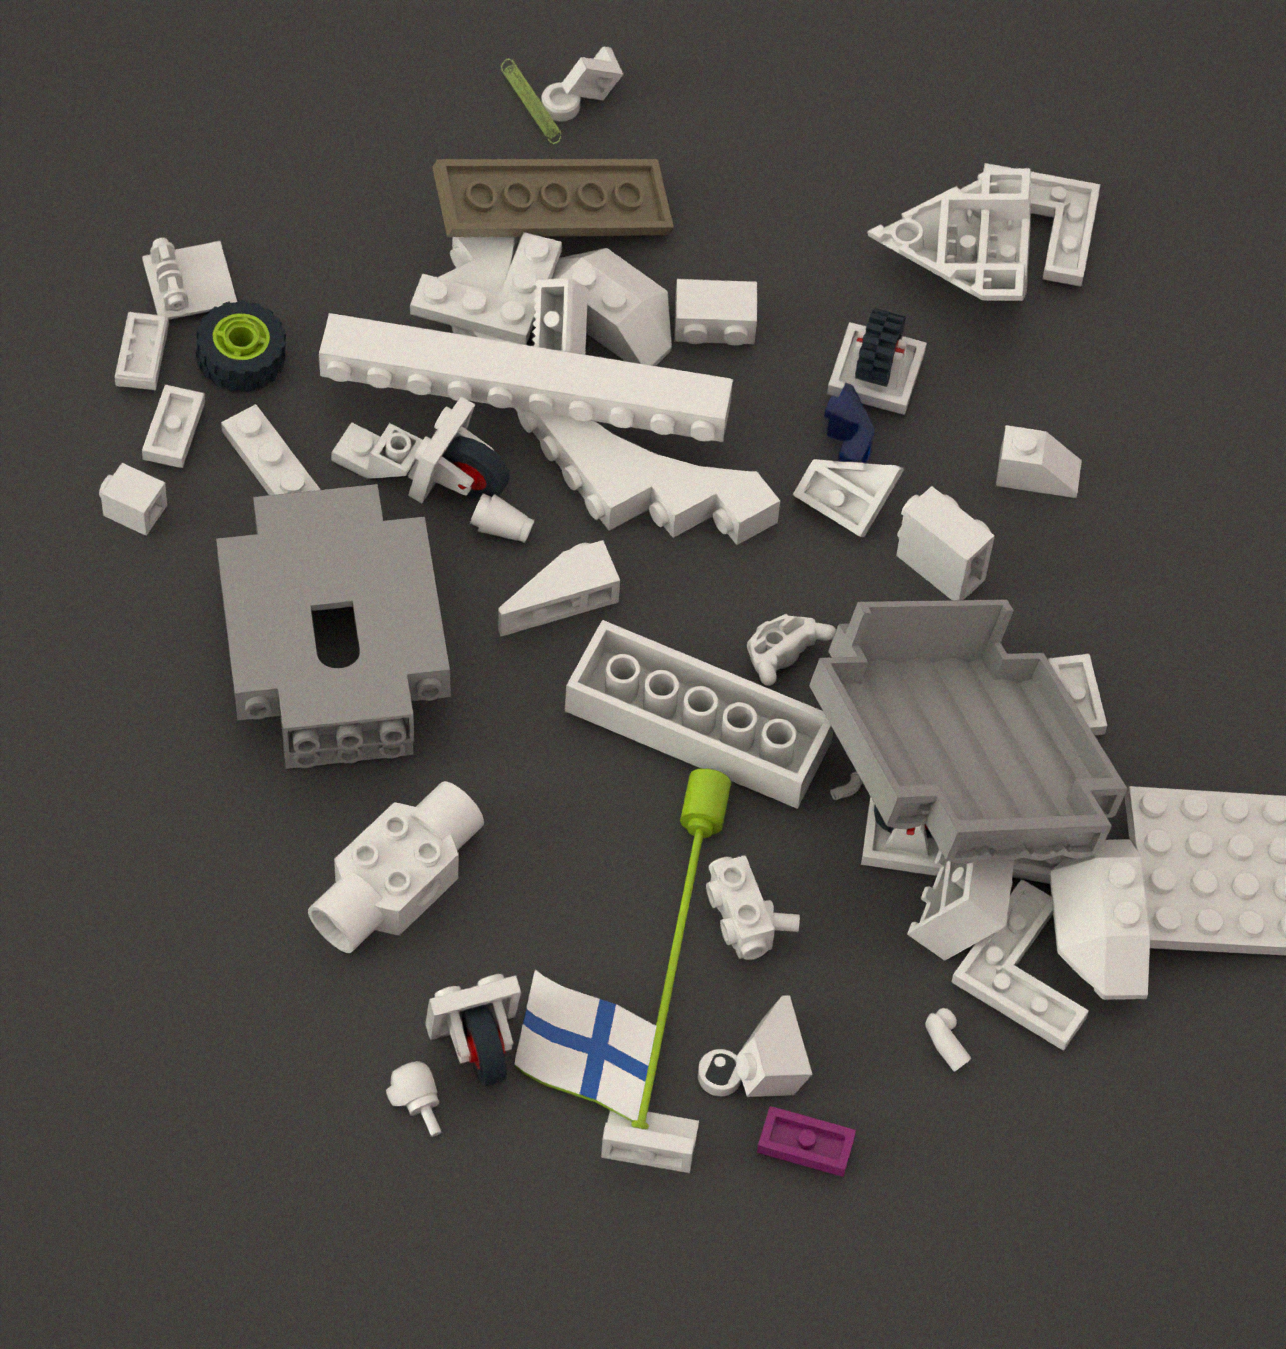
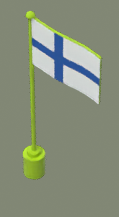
(594, 1044)

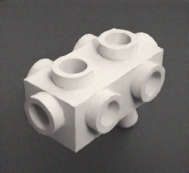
(747, 919)

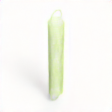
(534, 95)

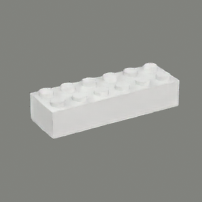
(699, 713)

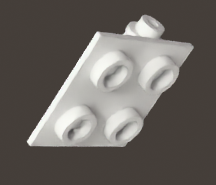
(187, 278)

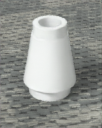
(501, 519)

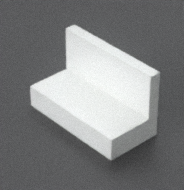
(665, 1144)

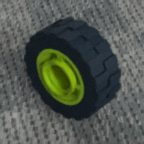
(238, 366)

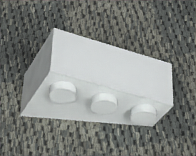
(963, 905)

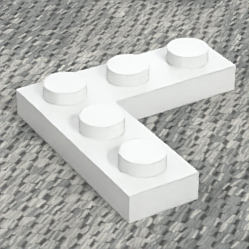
(1073, 210)
(486, 312)
(992, 973)

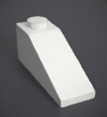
(566, 587)

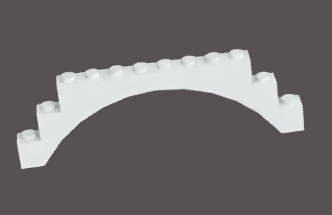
(610, 471)

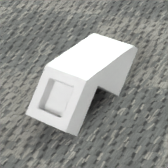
(376, 455)

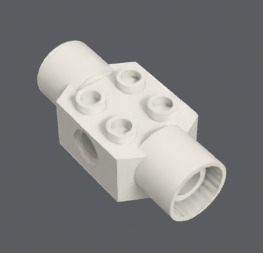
(396, 868)

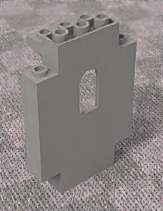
(325, 555)

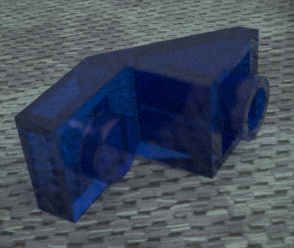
(850, 425)

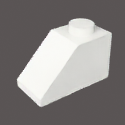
(1037, 463)
(774, 1055)

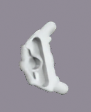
(781, 641)

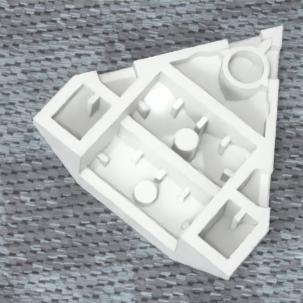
(971, 234)

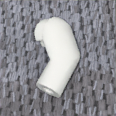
(939, 1029)

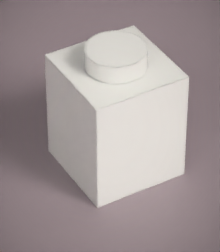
(133, 498)

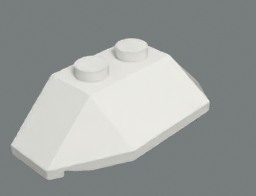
(623, 305)
(1104, 919)

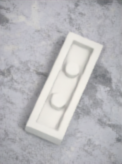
(266, 453)

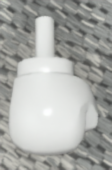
(415, 1088)

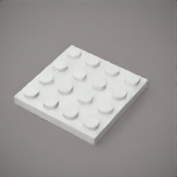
(1211, 868)

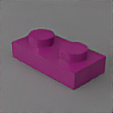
(806, 1141)

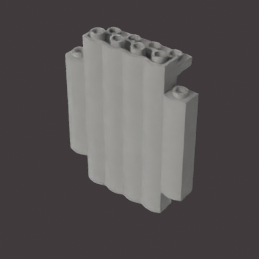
(965, 733)

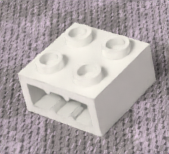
(944, 544)

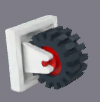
(879, 362)

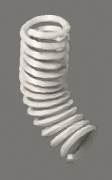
(844, 790)

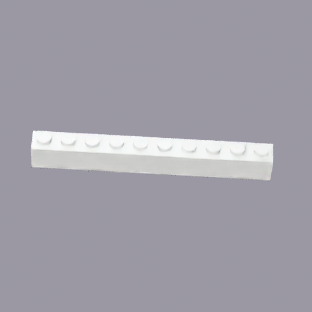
(525, 377)

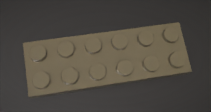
(552, 197)

